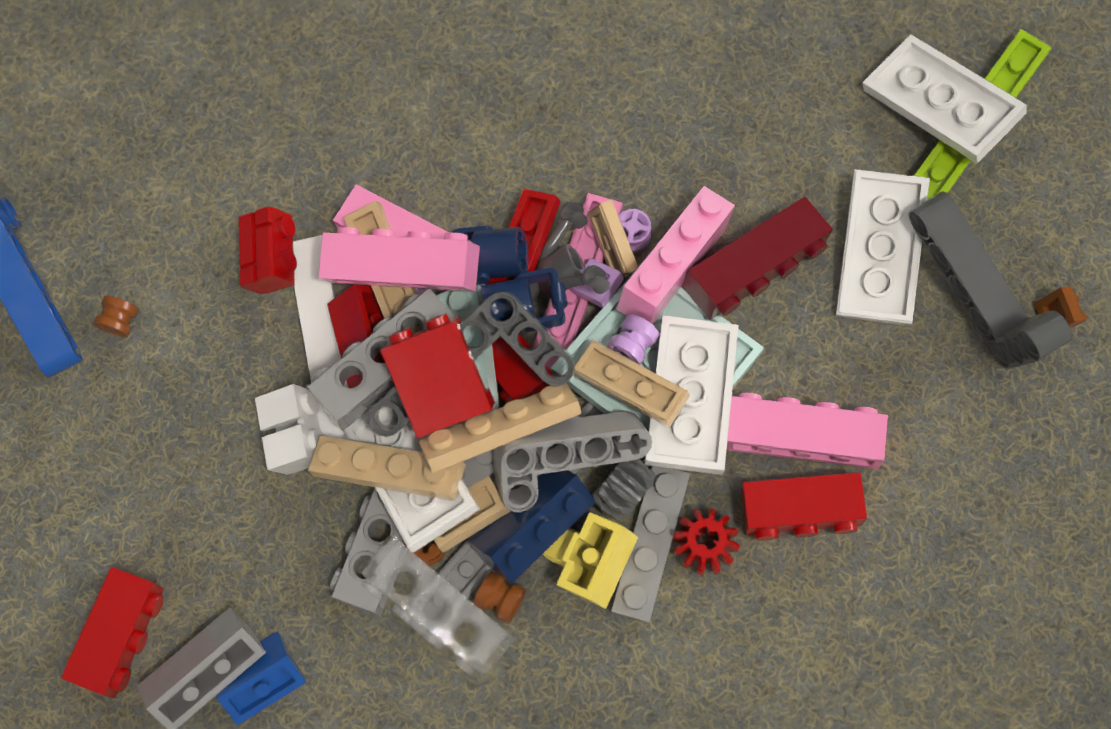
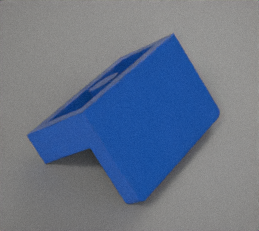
(263, 682)

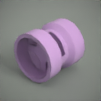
(635, 337)

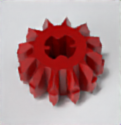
(712, 530)

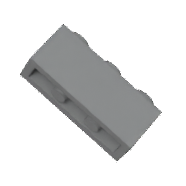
(200, 670)

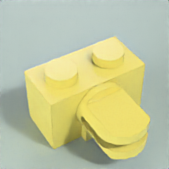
(592, 558)

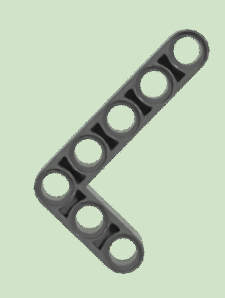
(983, 289)
(492, 330)

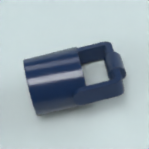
(501, 251)
(503, 309)

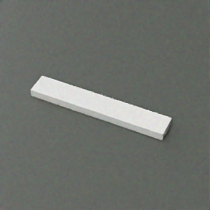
(315, 320)

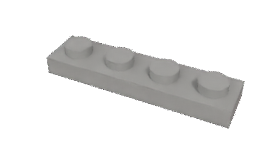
(655, 533)

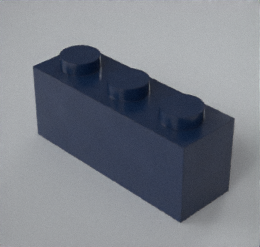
(522, 537)

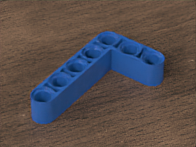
(30, 303)

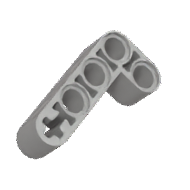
(619, 439)

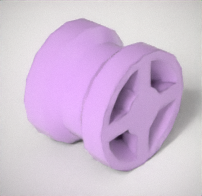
(634, 222)

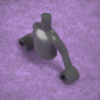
(566, 259)

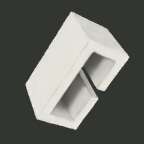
(297, 428)

